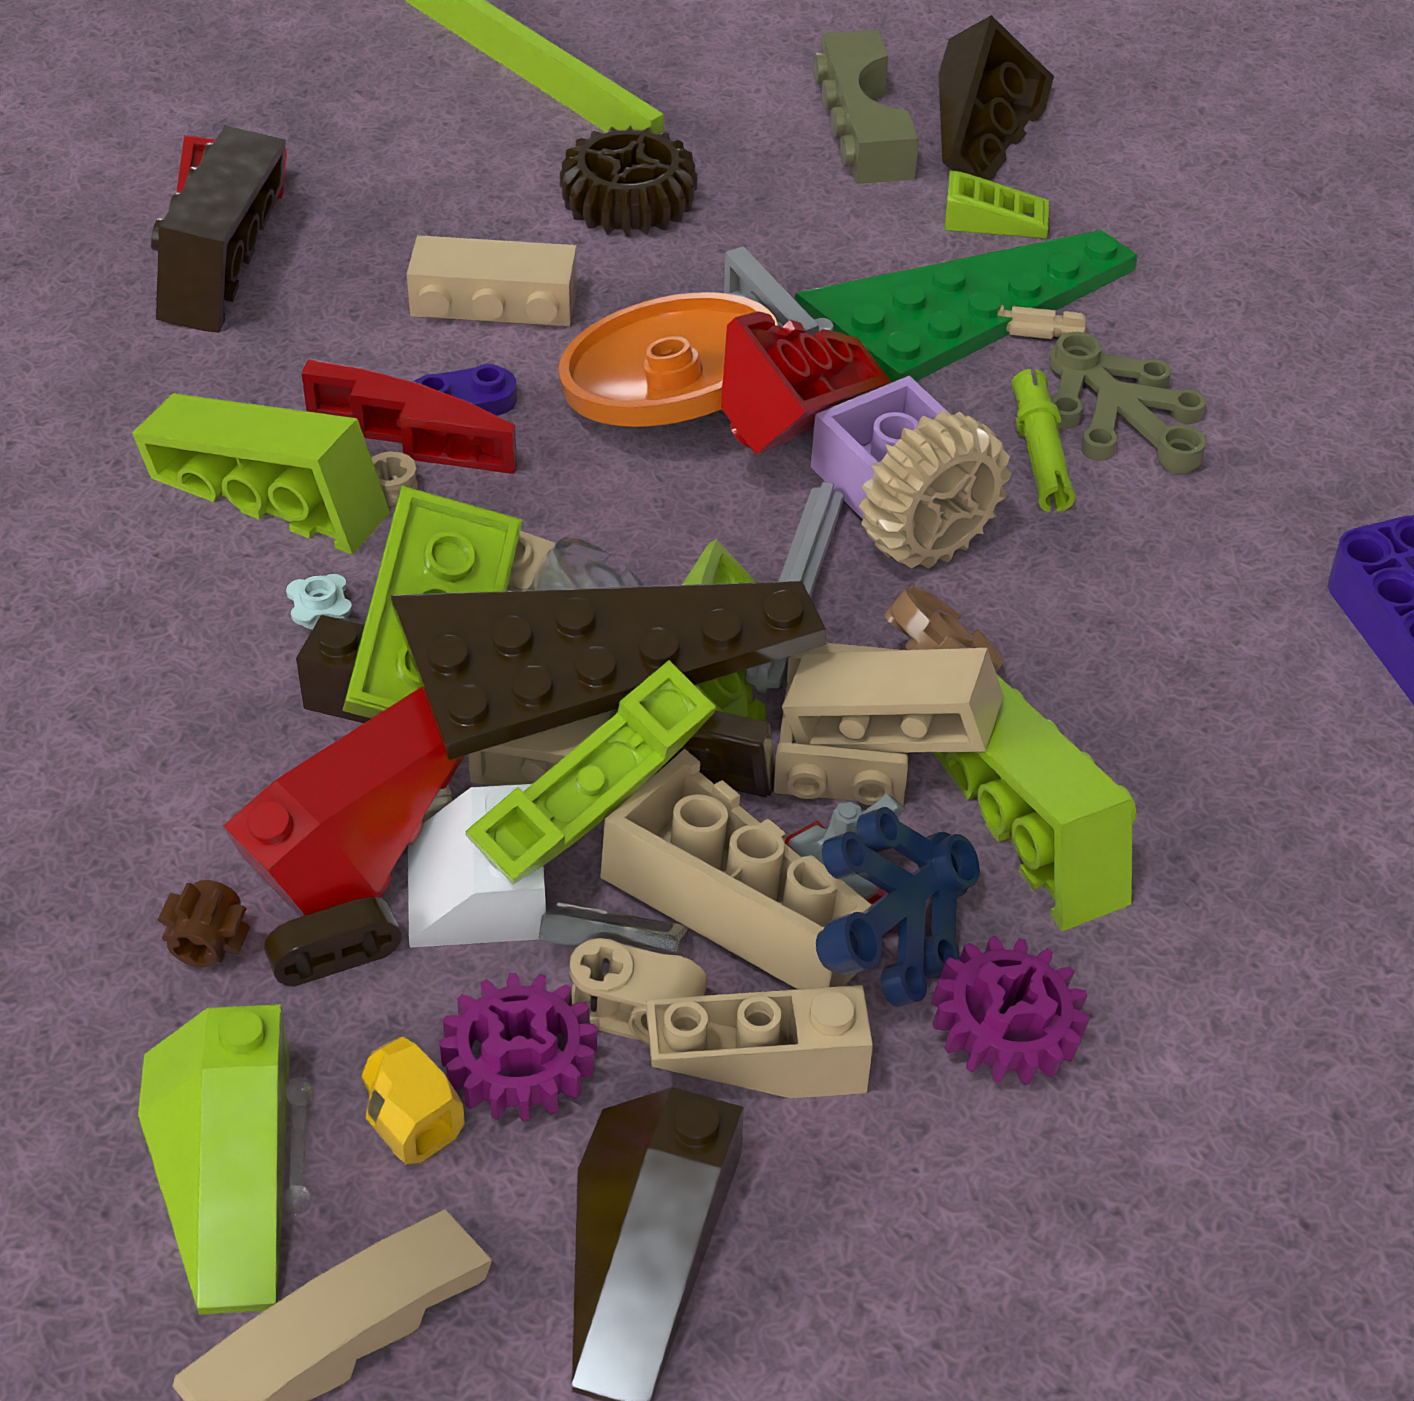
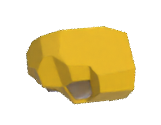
(410, 1101)

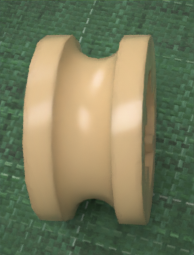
(399, 467)

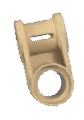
(630, 981)

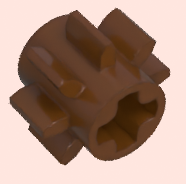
(203, 923)

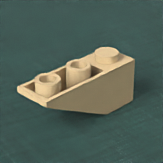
(768, 1040)

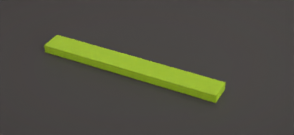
(543, 64)

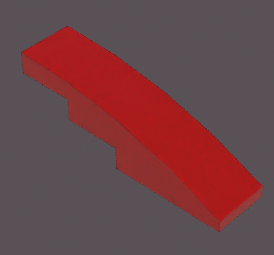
(424, 420)

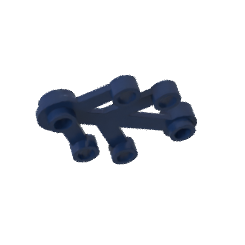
(944, 871)

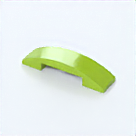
(594, 777)

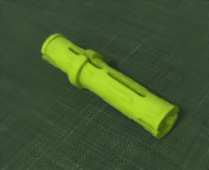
(1039, 425)

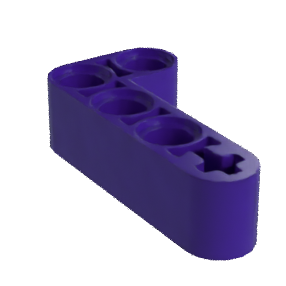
(1376, 591)

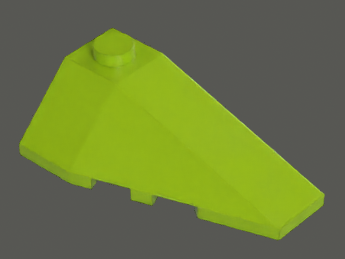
(218, 1145)

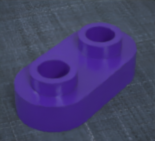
(484, 386)

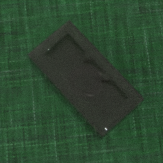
(577, 924)

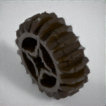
(628, 178)

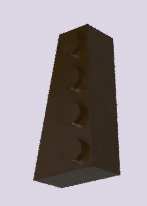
(215, 226)

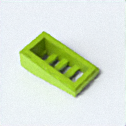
(993, 208)

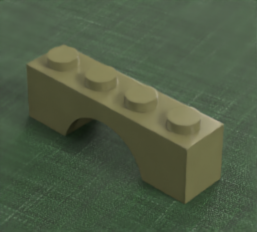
(875, 138)

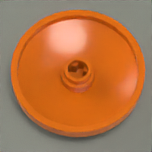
(653, 360)

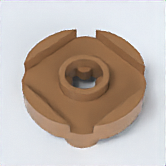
(935, 624)

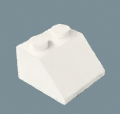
(456, 889)

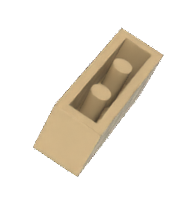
(492, 280)
(895, 700)

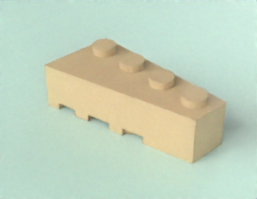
(725, 873)

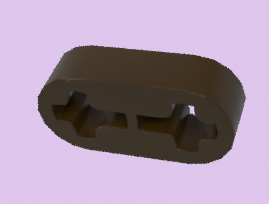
(332, 941)

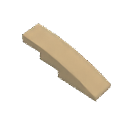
(333, 1320)

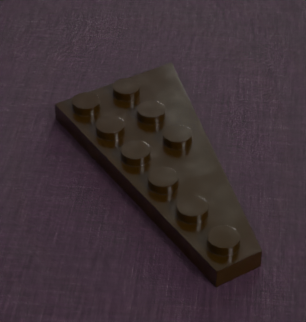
(547, 658)

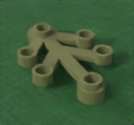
(1080, 359)

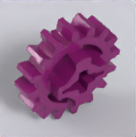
(1041, 1014)
(518, 1046)

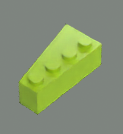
(269, 462)
(1056, 810)

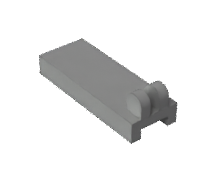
(751, 280)

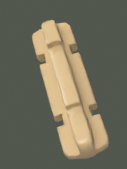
(1042, 322)

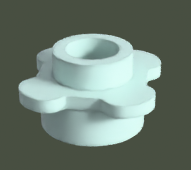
(318, 597)

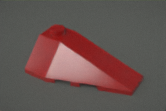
(785, 376)
(348, 811)

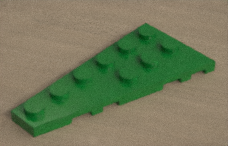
(950, 309)

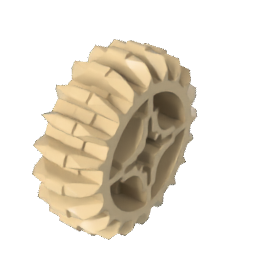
(935, 489)

